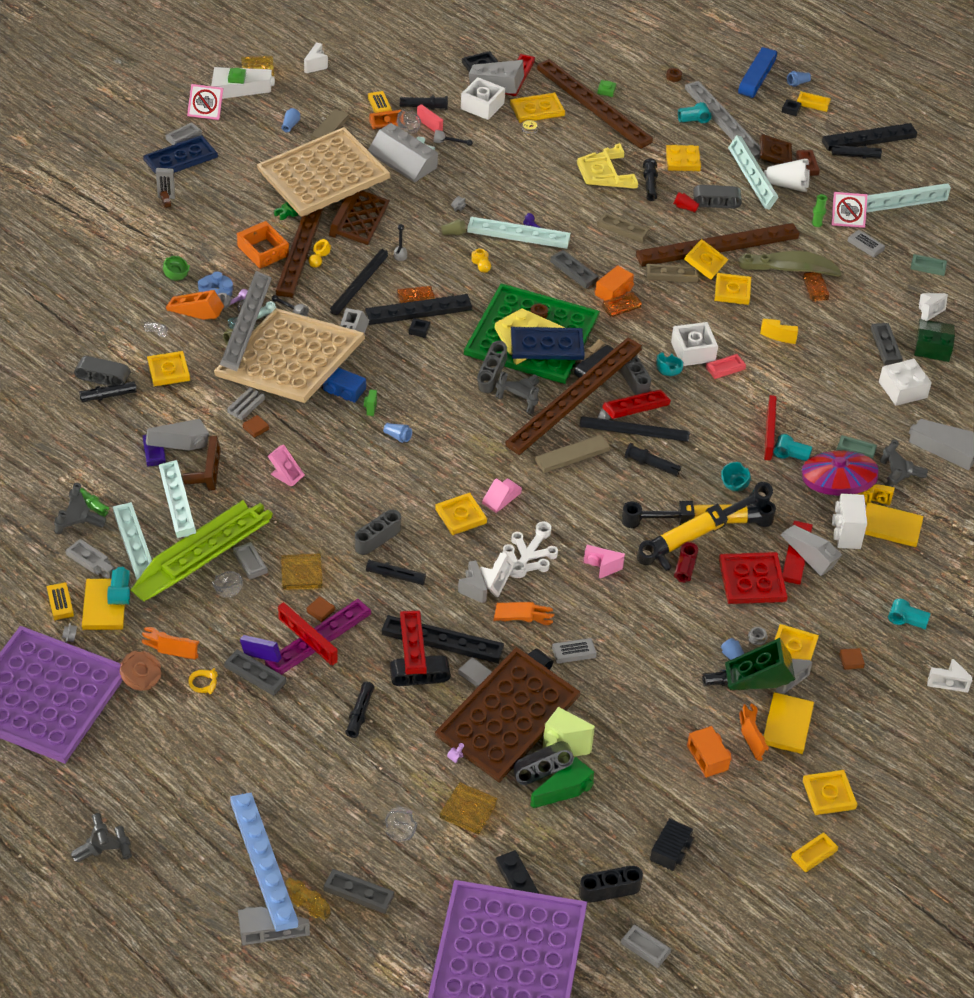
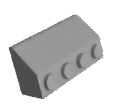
(403, 153)

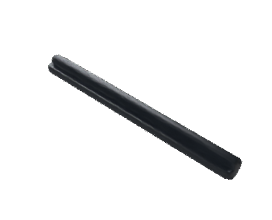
(359, 281)
(636, 429)

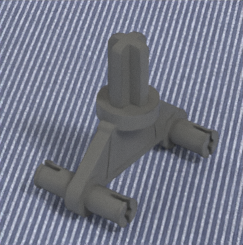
(522, 388)
(899, 467)
(77, 512)
(102, 840)

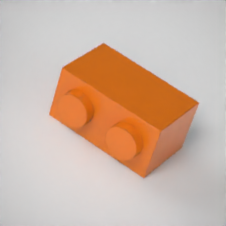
(614, 283)
(709, 751)

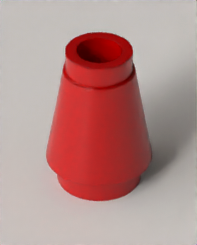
(685, 202)

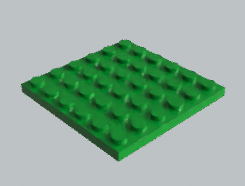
(511, 299)

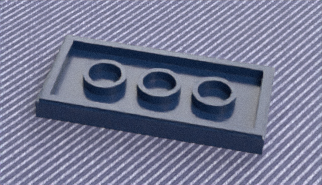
(181, 155)
(547, 343)

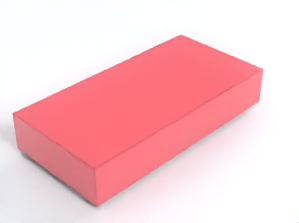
(429, 118)
(725, 366)

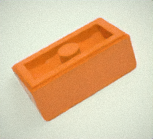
(382, 119)

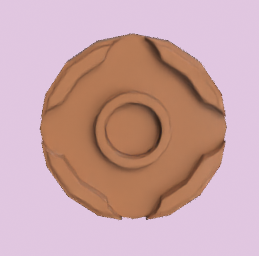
(140, 670)

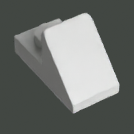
(315, 59)
(932, 304)
(497, 577)
(953, 679)

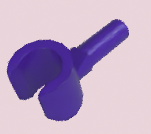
(529, 220)

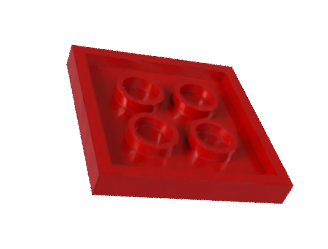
(752, 578)

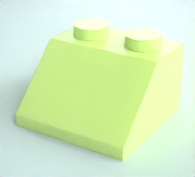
(570, 729)

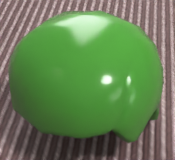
(175, 268)

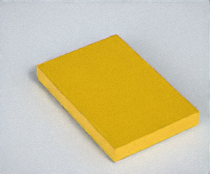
(537, 107)
(893, 524)
(96, 611)
(788, 723)

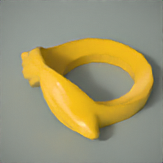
(206, 673)

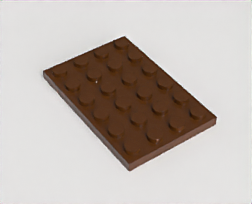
(507, 714)

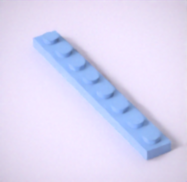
(264, 862)

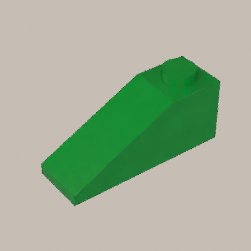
(564, 784)

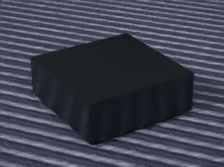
(791, 107)
(419, 328)

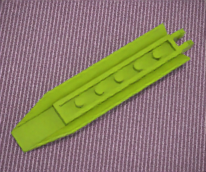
(200, 548)

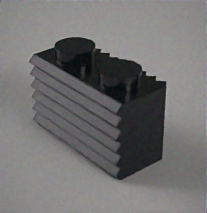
(671, 844)

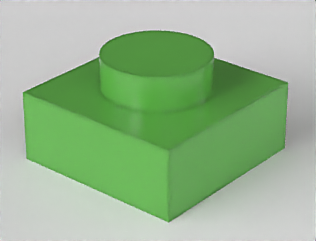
(237, 75)
(606, 88)
(371, 402)

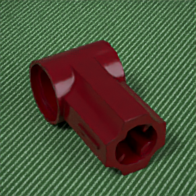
(686, 562)

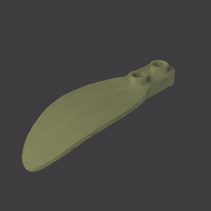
(790, 261)

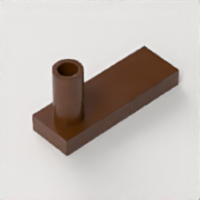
(211, 469)

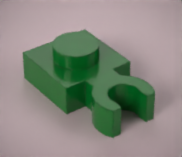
(285, 211)

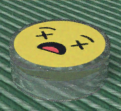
(529, 127)

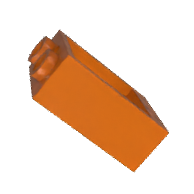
(263, 231)

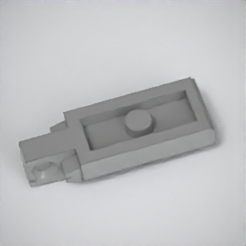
(90, 558)

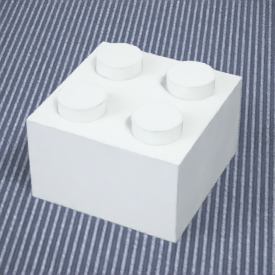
(482, 98)
(694, 343)
(905, 382)
(850, 521)

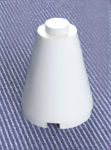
(790, 175)

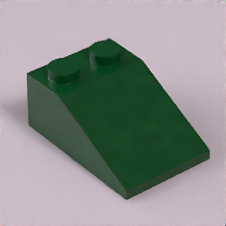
(934, 340)
(761, 668)

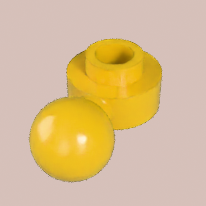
(321, 249)
(481, 258)

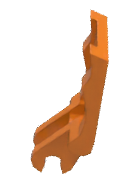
(523, 611)
(169, 644)
(751, 733)

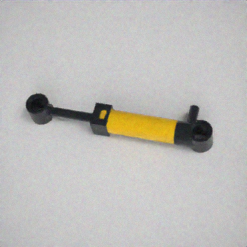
(762, 516)
(711, 520)

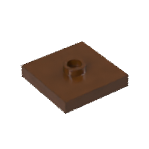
(775, 150)

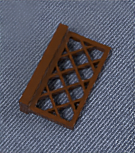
(347, 211)

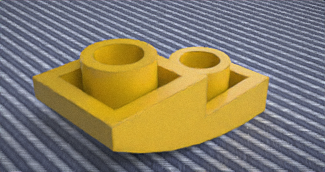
(783, 333)
(878, 493)

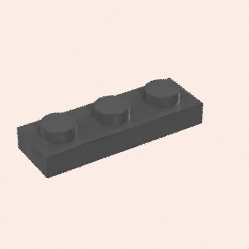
(574, 269)
(886, 343)
(255, 672)
(358, 891)

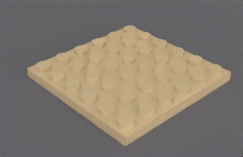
(323, 171)
(292, 355)

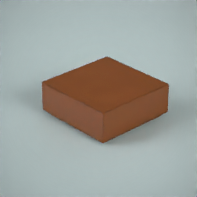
(255, 426)
(320, 609)
(852, 658)

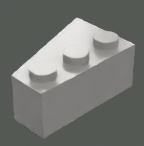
(505, 74)

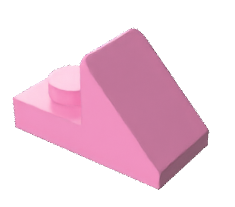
(286, 467)
(501, 494)
(607, 560)

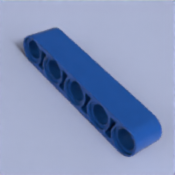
(757, 72)

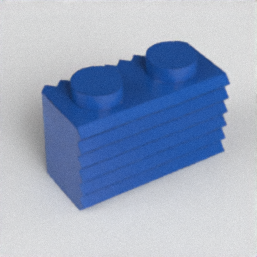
(345, 384)

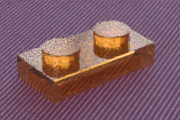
(816, 286)
(415, 294)
(621, 304)

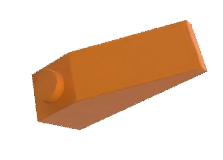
(198, 305)

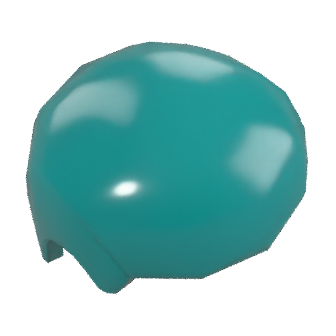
(669, 365)
(735, 476)

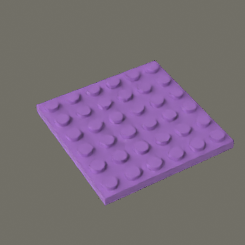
(51, 692)
(507, 944)

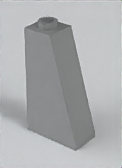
(944, 441)

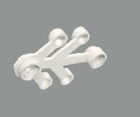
(543, 531)

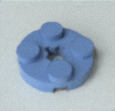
(216, 280)

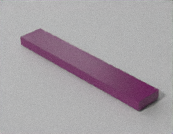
(329, 629)

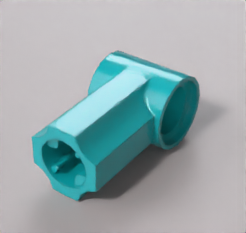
(698, 112)
(786, 446)
(119, 590)
(902, 613)

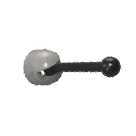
(440, 136)
(401, 250)
(300, 309)

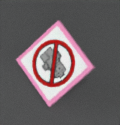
(205, 102)
(849, 210)

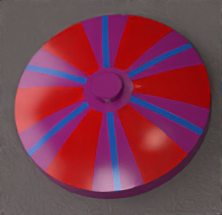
(840, 472)

